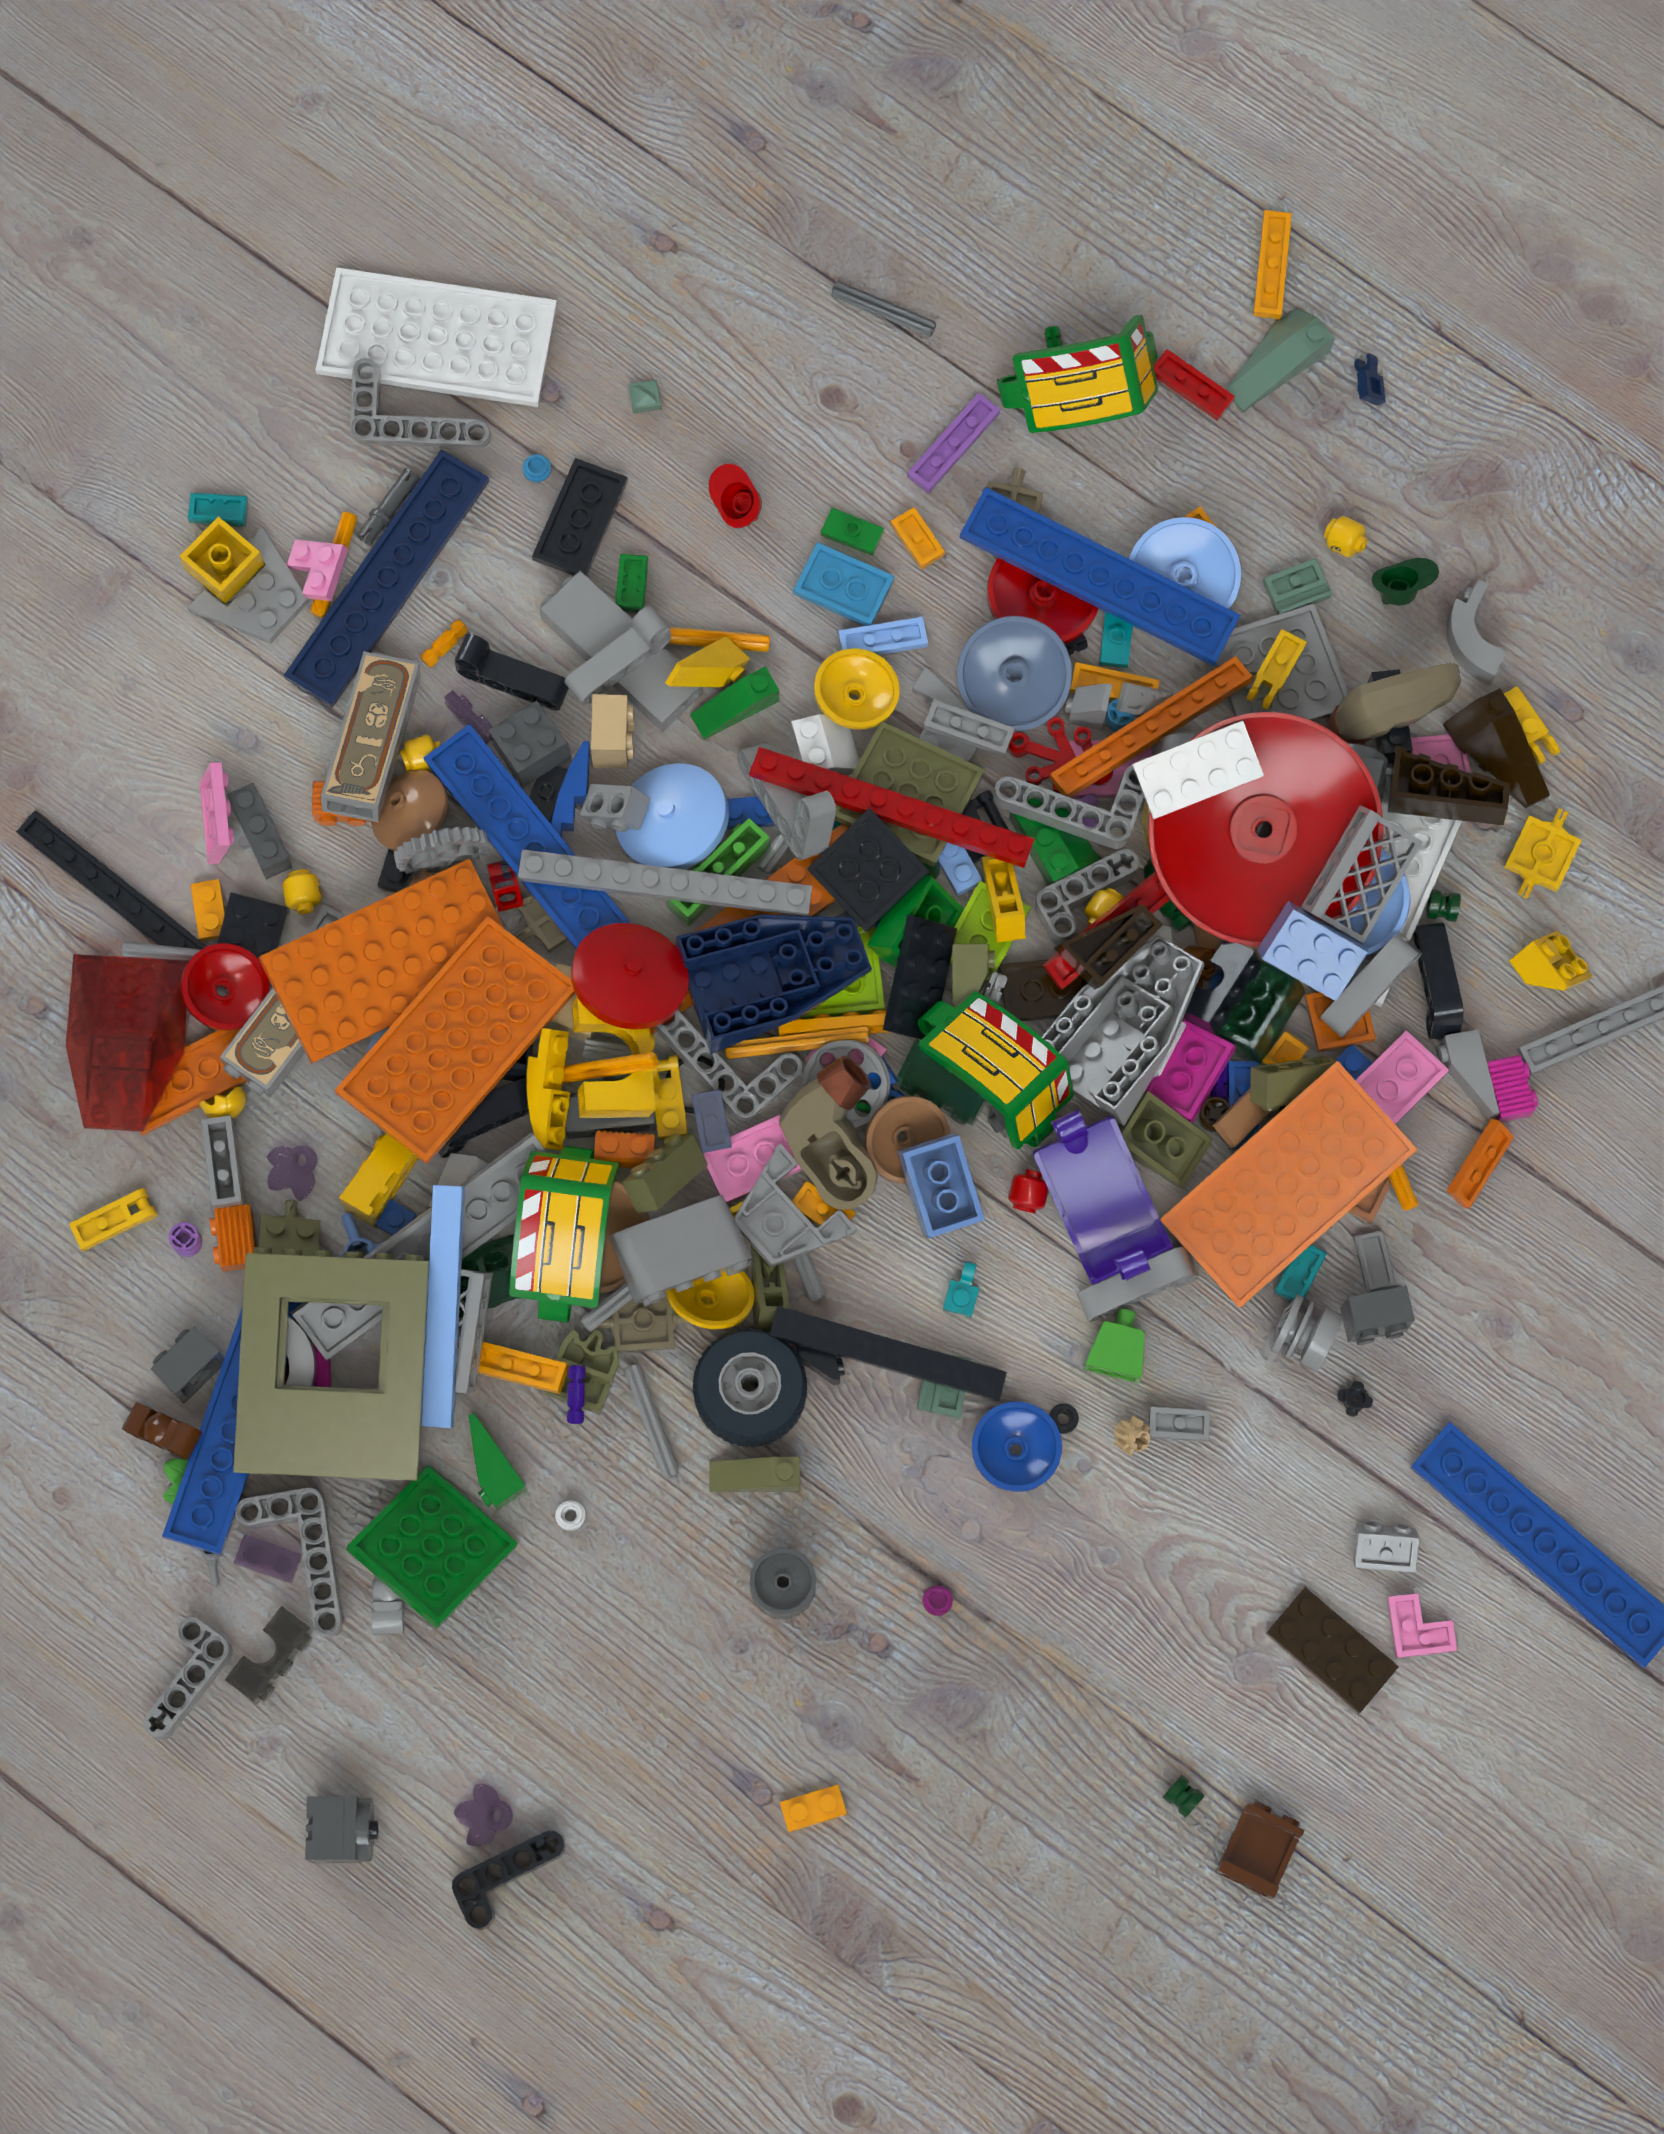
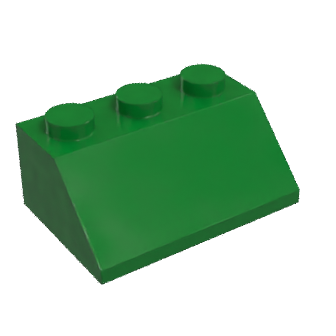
(1053, 850)
(925, 901)

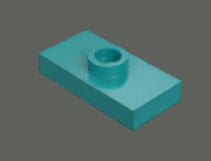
(207, 507)
(1115, 642)
(1300, 1273)

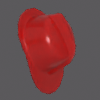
(734, 495)

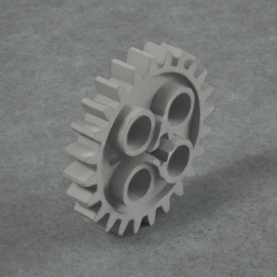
(441, 850)

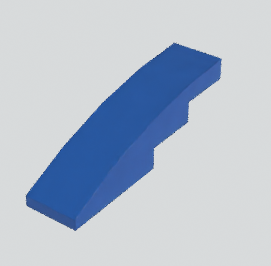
(573, 790)

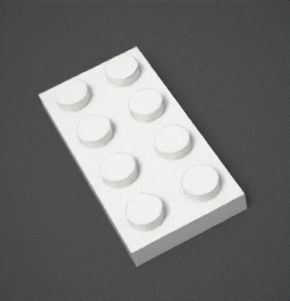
(1197, 769)

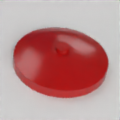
(1023, 594)
(629, 976)

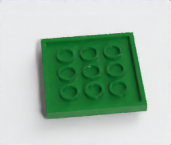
(432, 1547)

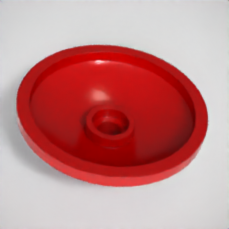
(228, 968)

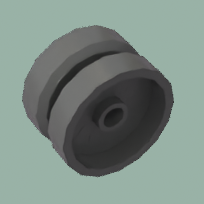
(777, 1601)

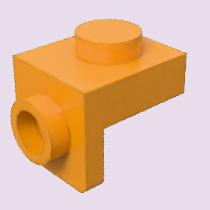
(1286, 1049)

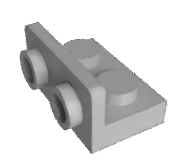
(1386, 1547)

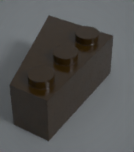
(1107, 947)

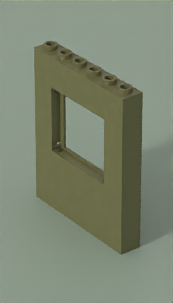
(331, 1428)

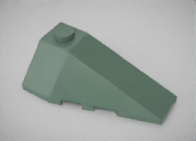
(1283, 353)

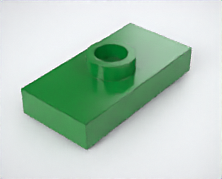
(852, 531)
(632, 582)

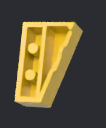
(377, 1180)

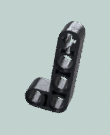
(508, 674)
(1439, 981)
(494, 1111)
(510, 1873)

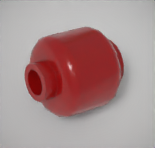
(1028, 1191)

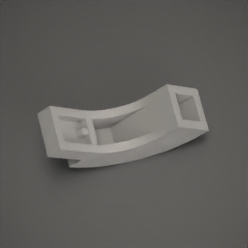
(1467, 646)
(300, 1355)

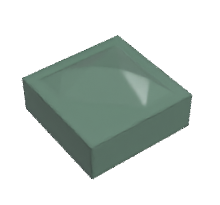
(644, 396)

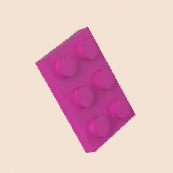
(1191, 1071)

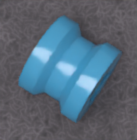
(1114, 723)

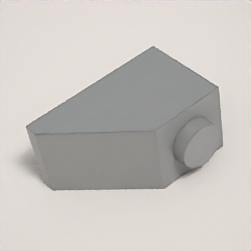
(1089, 705)

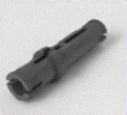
(381, 515)

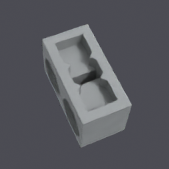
(614, 807)

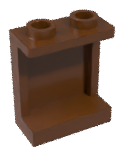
(1260, 1849)

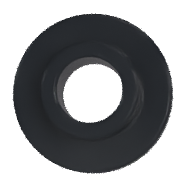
(1070, 1412)

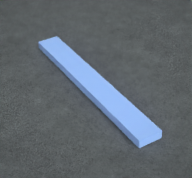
(443, 1306)

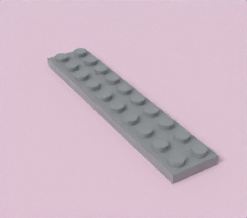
(488, 1208)

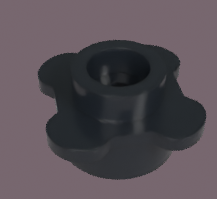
(1357, 1390)

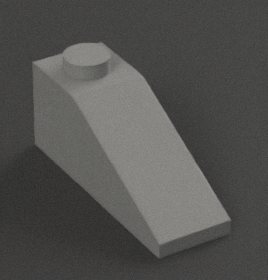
(1469, 1068)

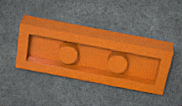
(1480, 1163)

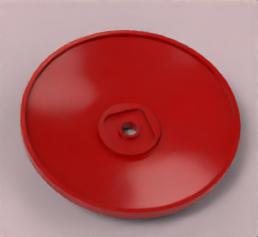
(1308, 794)

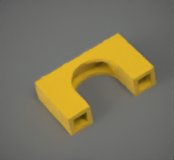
(620, 1098)

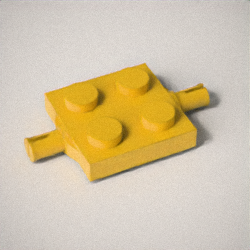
(1543, 853)

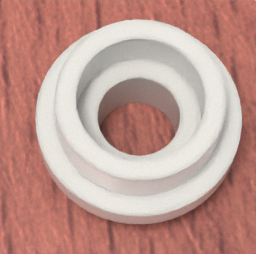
(566, 1506)

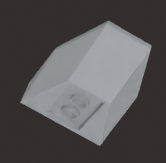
(1125, 1027)

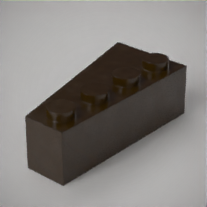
(1444, 791)

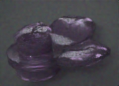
(289, 1173)
(479, 1815)

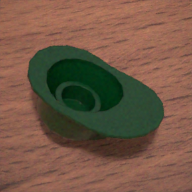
(1401, 581)

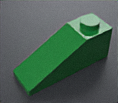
(736, 703)
(494, 1473)

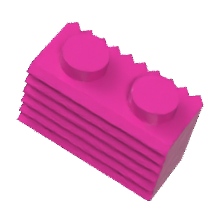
(1512, 1088)

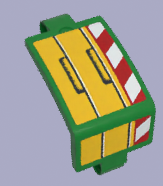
(1084, 380)
(1001, 1062)
(561, 1230)

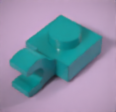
(961, 1295)

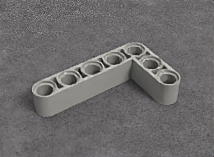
(407, 424)
(1077, 810)
(801, 821)
(721, 1070)
(310, 1548)

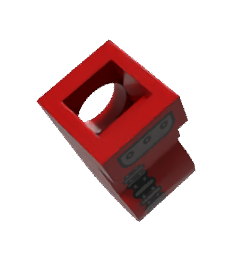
(502, 883)

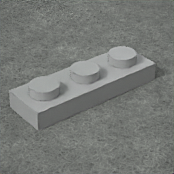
(969, 728)

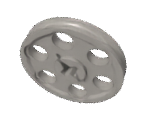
(872, 1063)

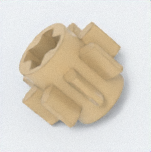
(1132, 1435)

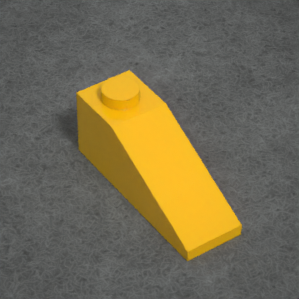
(710, 666)
(1004, 900)

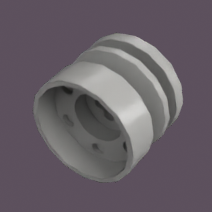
(1306, 1332)

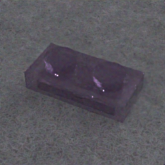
(461, 709)
(267, 1559)

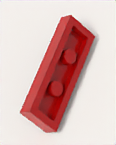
(1192, 385)

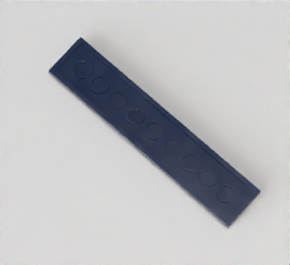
(386, 578)

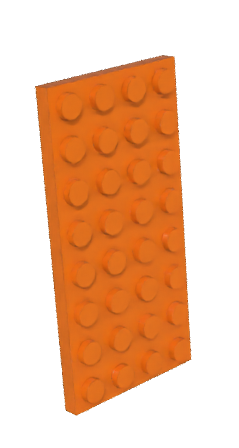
(375, 961)
(456, 1040)
(1288, 1184)

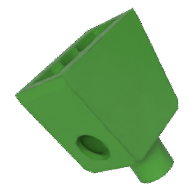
(1118, 1349)

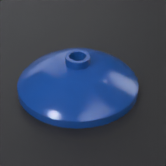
(1022, 1426)

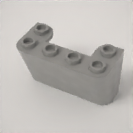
(680, 1249)

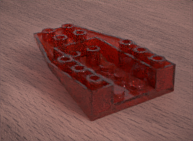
(124, 1036)

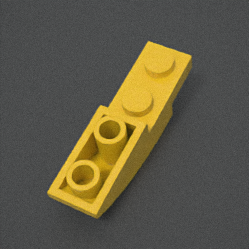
(546, 1101)

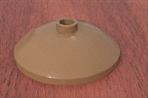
(412, 807)
(913, 1115)

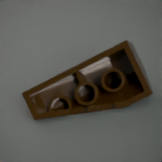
(1496, 740)

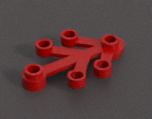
(1058, 757)

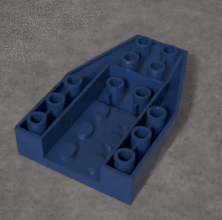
(767, 971)

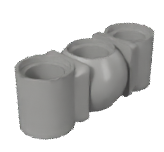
(387, 1610)

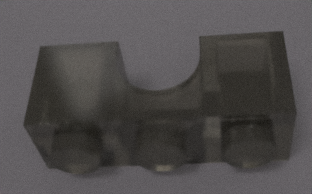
(257, 1679)

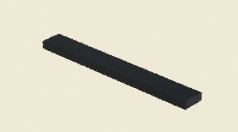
(105, 884)
(887, 1353)

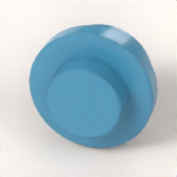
(536, 468)

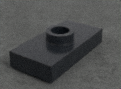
(546, 791)

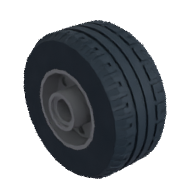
(742, 1415)

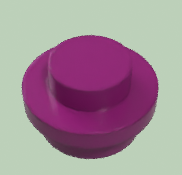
(937, 1600)

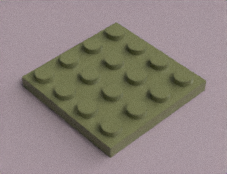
(918, 771)

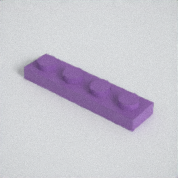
(953, 443)

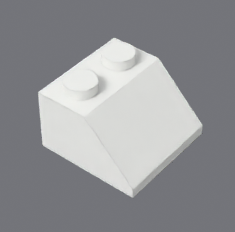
(824, 744)

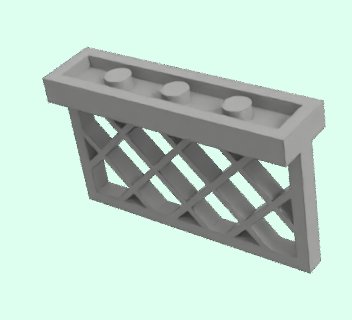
(1339, 868)
(472, 1329)

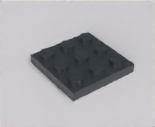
(868, 870)

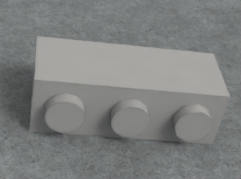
(223, 1162)

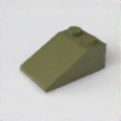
(1164, 1140)

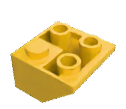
(1551, 963)

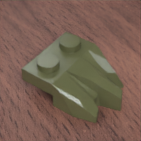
(599, 1370)

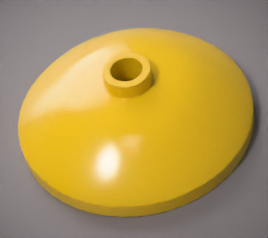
(858, 674)
(715, 1303)

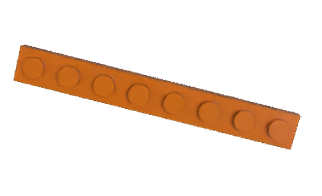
(1151, 727)

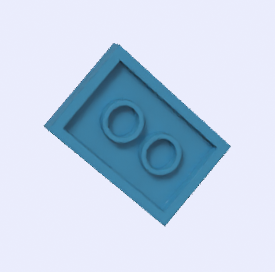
(843, 585)

